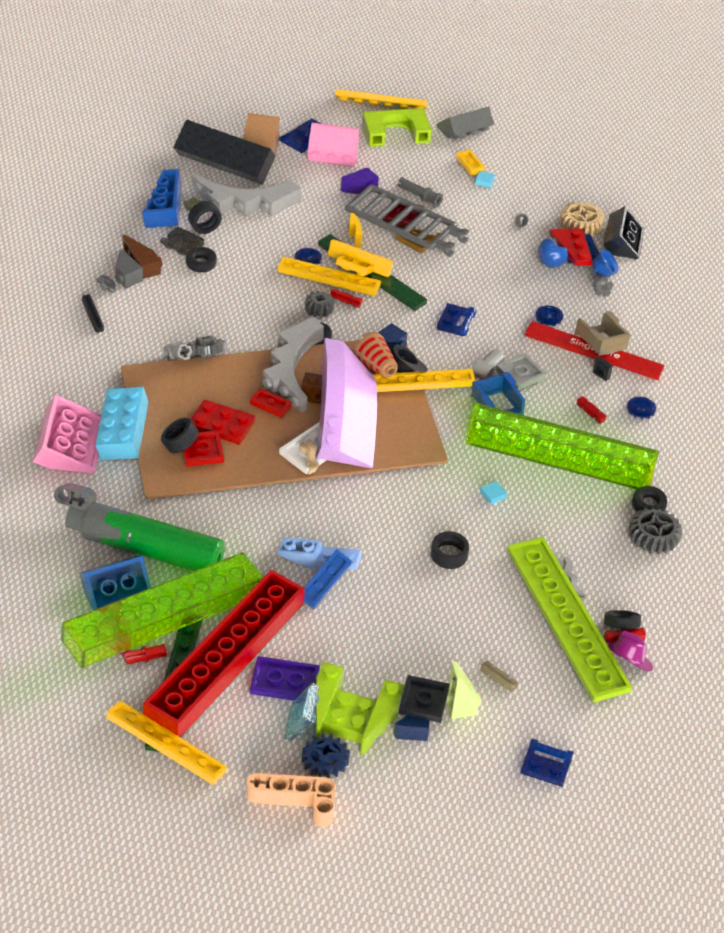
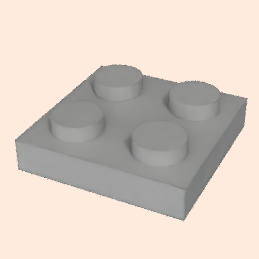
(523, 370)

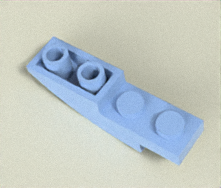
(312, 553)

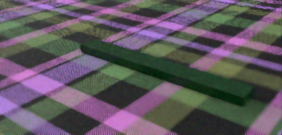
(389, 284)
(184, 644)

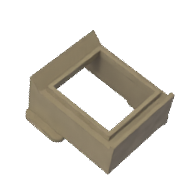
(618, 336)

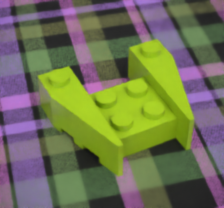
(354, 715)

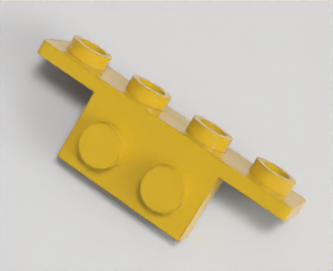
(359, 260)

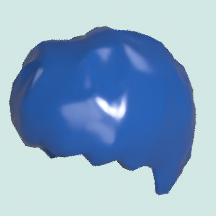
(551, 254)

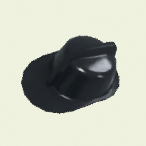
(407, 360)

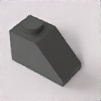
(127, 270)

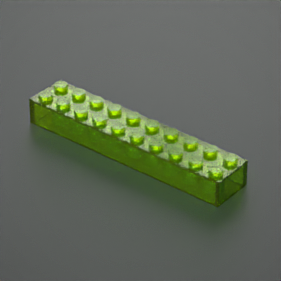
(561, 447)
(159, 610)

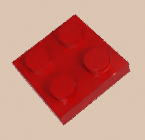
(205, 450)

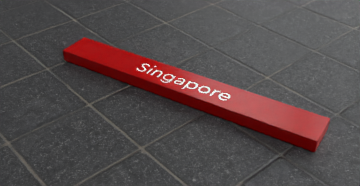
(580, 346)

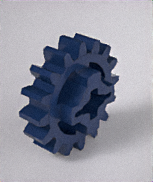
(325, 756)

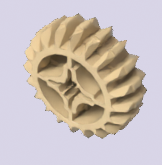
(583, 217)

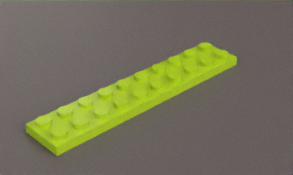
(569, 620)

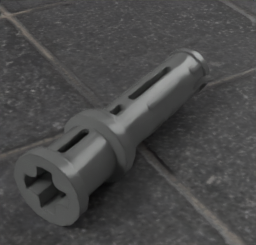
(425, 193)

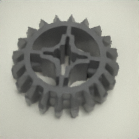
(655, 530)

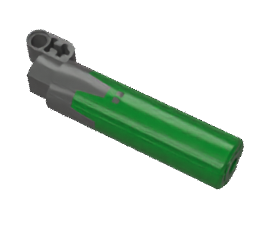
(136, 532)

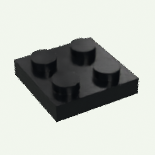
(424, 698)

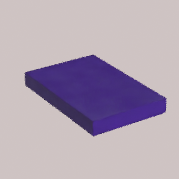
(282, 678)

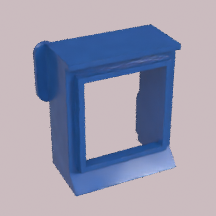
(497, 384)

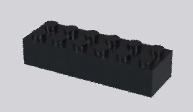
(224, 151)

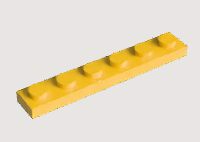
(374, 99)
(329, 276)
(425, 380)
(166, 742)

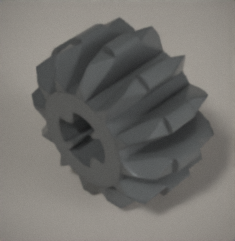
(319, 304)

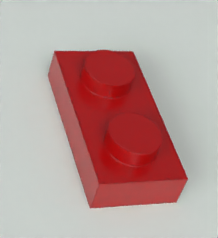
(270, 403)

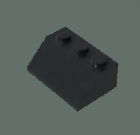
(624, 234)

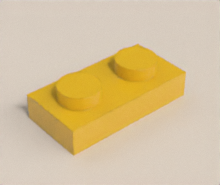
(470, 162)

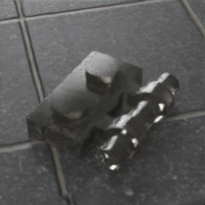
(182, 240)

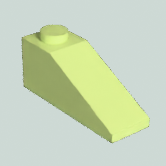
(461, 698)

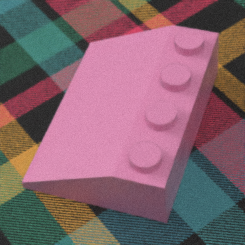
(68, 437)

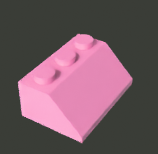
(333, 144)

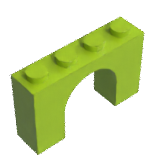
(414, 120)

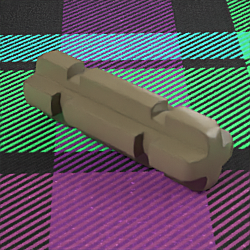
(499, 676)

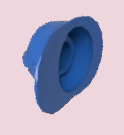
(605, 264)

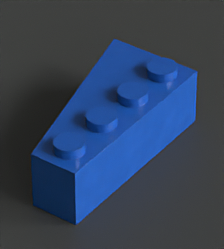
(164, 205)

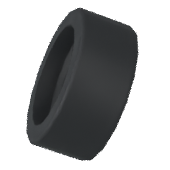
(198, 210)
(179, 435)
(449, 561)

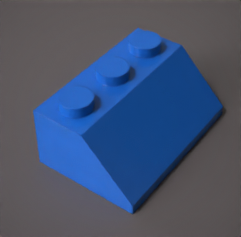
(114, 581)

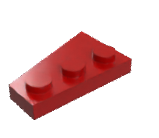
(575, 243)

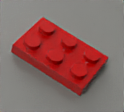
(229, 422)

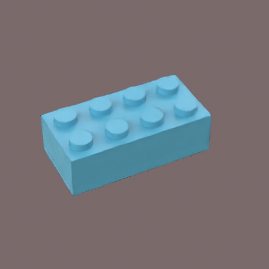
(122, 423)

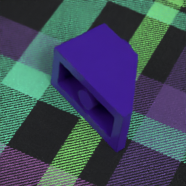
(358, 181)

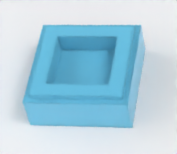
(485, 179)
(493, 492)

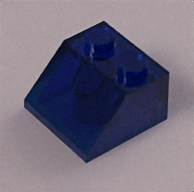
(299, 136)

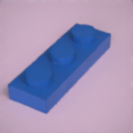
(326, 578)

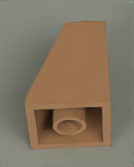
(263, 130)

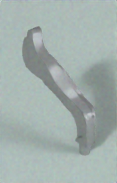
(567, 566)

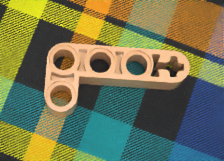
(262, 789)

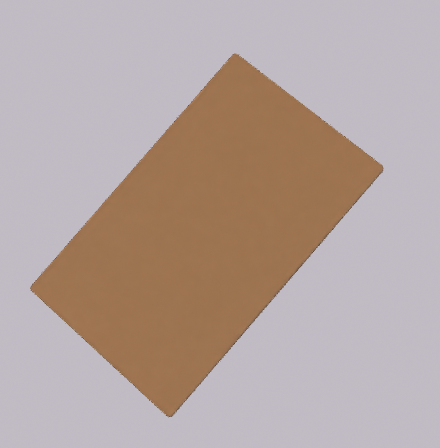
(176, 389)

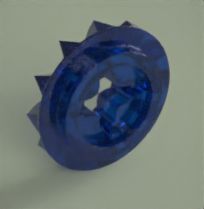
(305, 253)
(543, 312)
(643, 403)

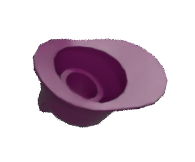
(632, 649)

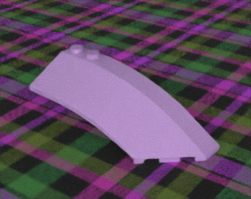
(347, 408)

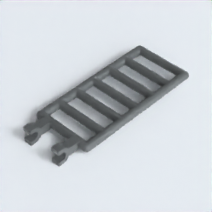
(438, 242)

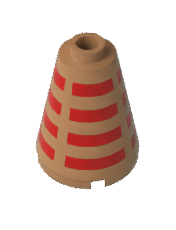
(375, 354)

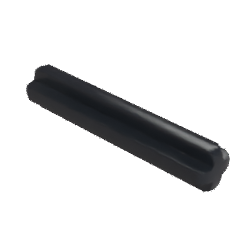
(93, 313)

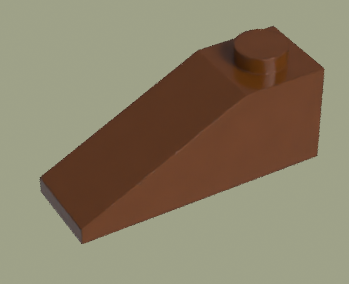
(143, 256)

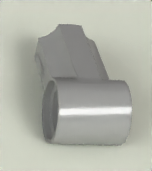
(177, 351)
(486, 367)

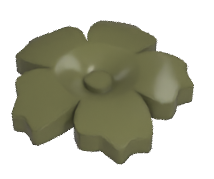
(189, 204)

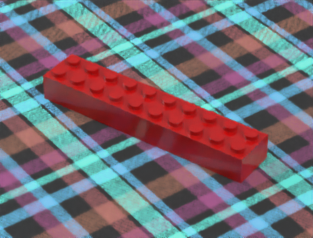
(224, 653)

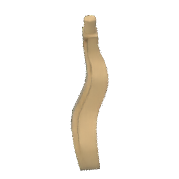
(310, 450)

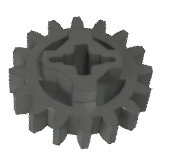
(207, 346)

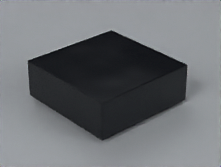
(602, 368)

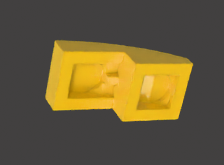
(355, 230)

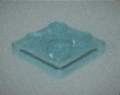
(302, 712)

